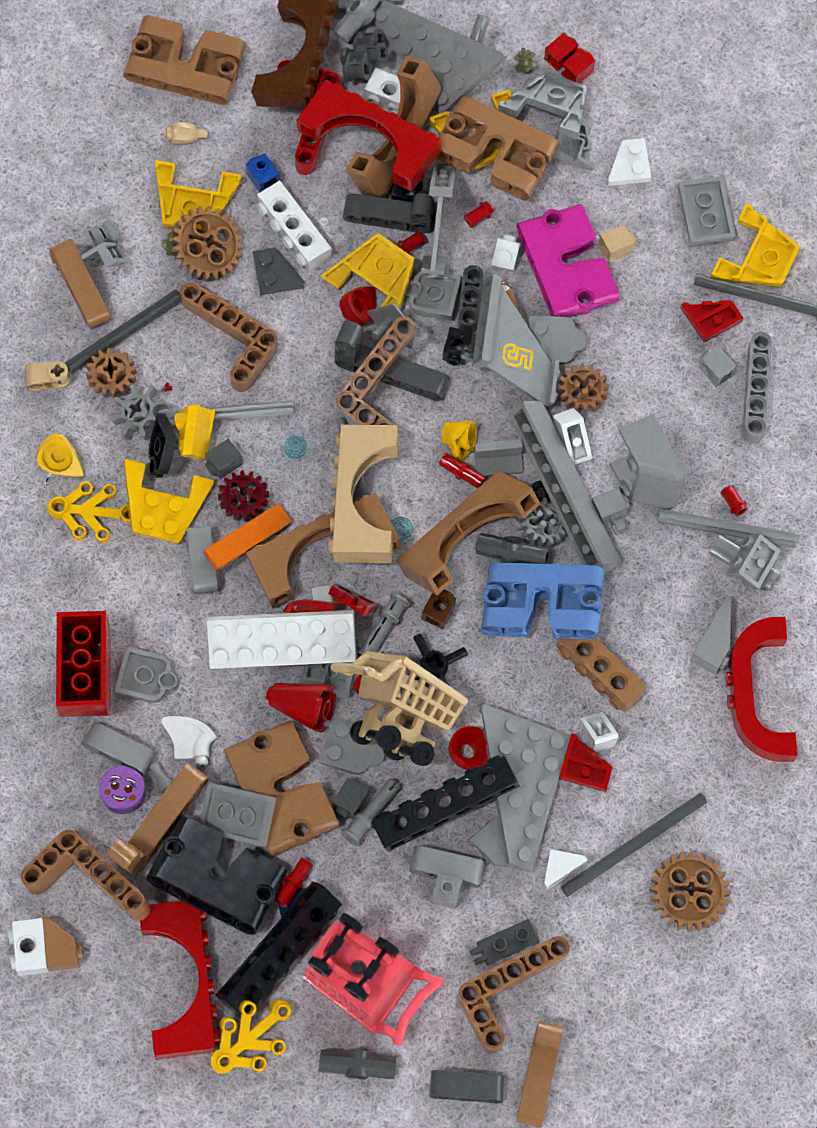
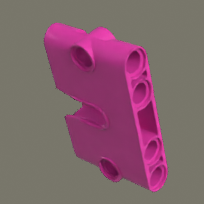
(562, 282)

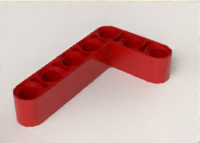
(305, 150)

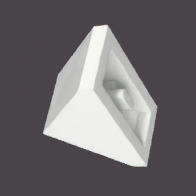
(599, 732)
(561, 866)

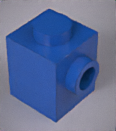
(261, 172)

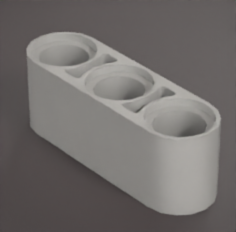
(202, 571)
(118, 748)
(430, 862)

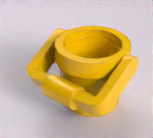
(460, 435)

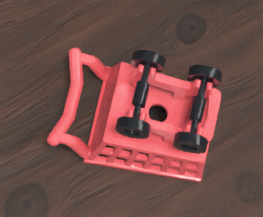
(375, 991)

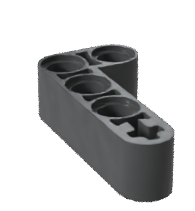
(389, 212)

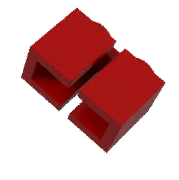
(566, 54)

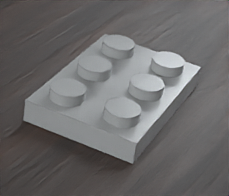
(706, 211)
(238, 813)

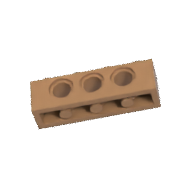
(598, 654)

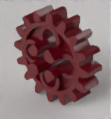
(230, 496)

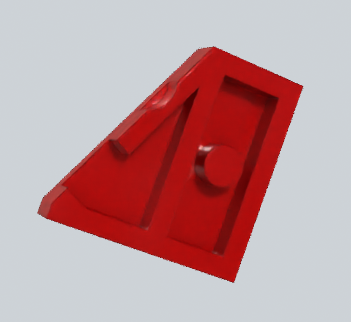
(712, 317)
(353, 600)
(584, 766)

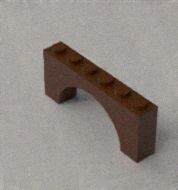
(296, 80)

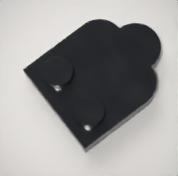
(161, 446)

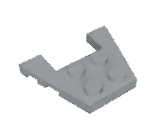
(553, 95)

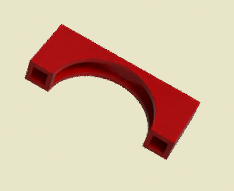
(194, 1030)

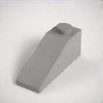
(715, 644)

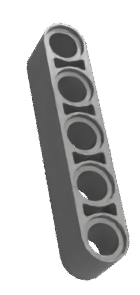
(756, 377)

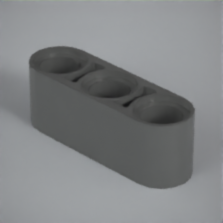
(470, 289)
(466, 1086)

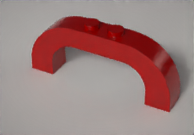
(757, 738)

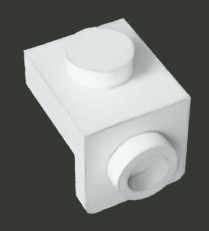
(506, 252)

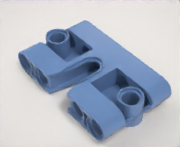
(524, 585)

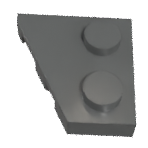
(274, 272)

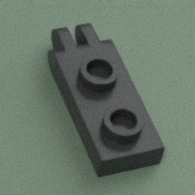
(505, 943)

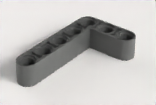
(402, 374)

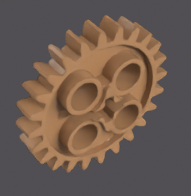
(211, 224)
(690, 913)

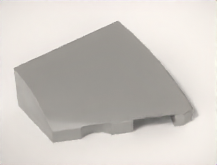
(575, 151)
(324, 675)

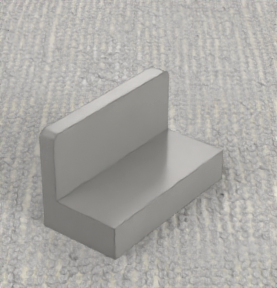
(109, 253)
(499, 456)

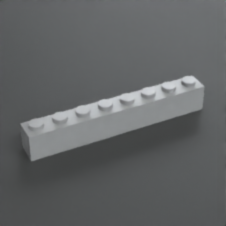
(564, 486)

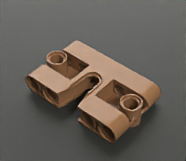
(200, 76)
(486, 127)
(265, 768)

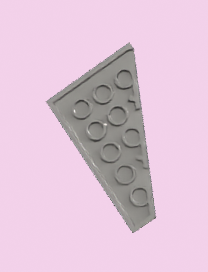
(452, 57)
(536, 760)

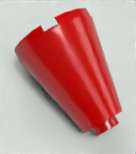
(304, 703)

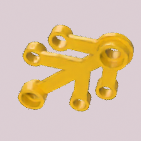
(87, 510)
(248, 1038)

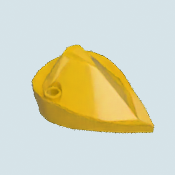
(59, 457)

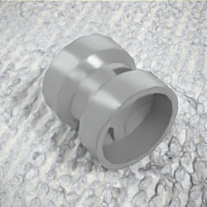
(105, 233)

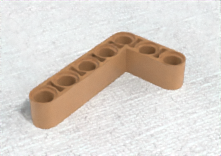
(235, 329)
(374, 377)
(160, 821)
(91, 869)
(505, 982)

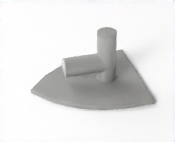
(384, 318)

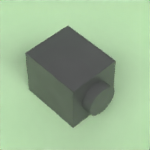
(223, 459)
(350, 799)

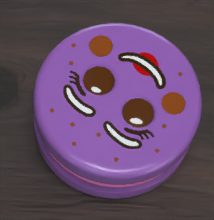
(122, 789)

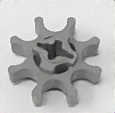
(132, 407)

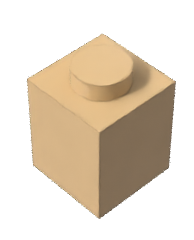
(617, 243)

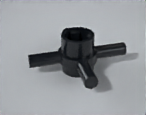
(436, 658)

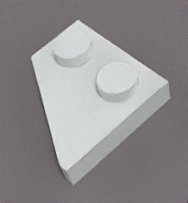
(631, 163)

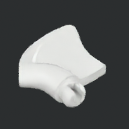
(190, 738)

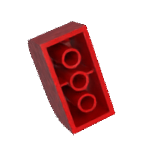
(83, 664)

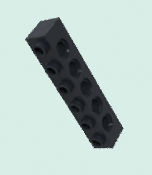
(415, 827)
(266, 953)

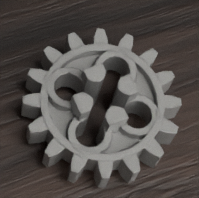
(553, 528)

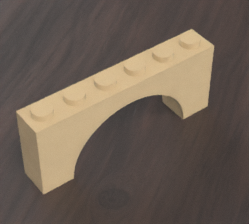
(358, 450)

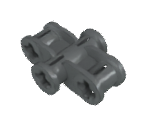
(366, 51)

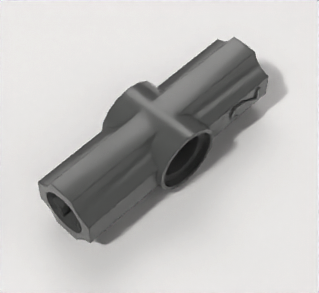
(511, 549)
(357, 1064)

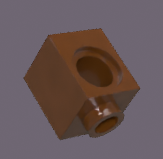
(437, 617)

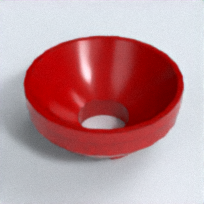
(475, 739)

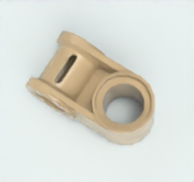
(45, 375)

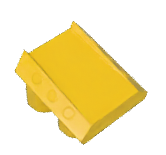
(194, 431)

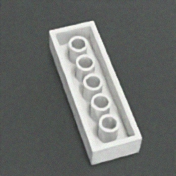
(281, 639)

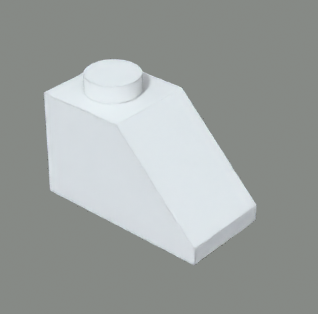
(573, 435)

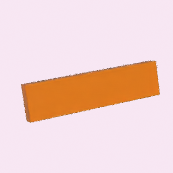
(247, 536)

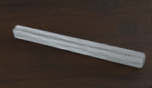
(245, 411)
(725, 527)

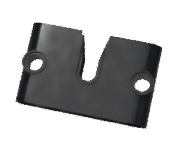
(228, 898)

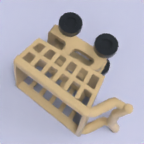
(380, 684)

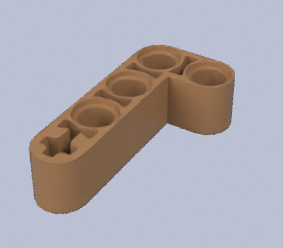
(80, 283)
(539, 1074)

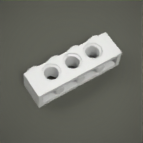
(278, 197)

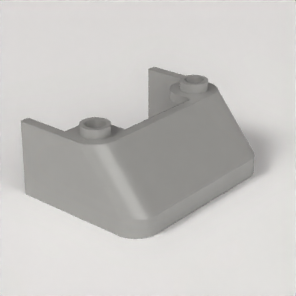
(651, 468)

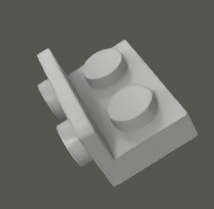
(753, 560)

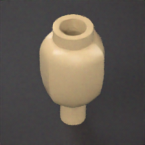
(184, 133)

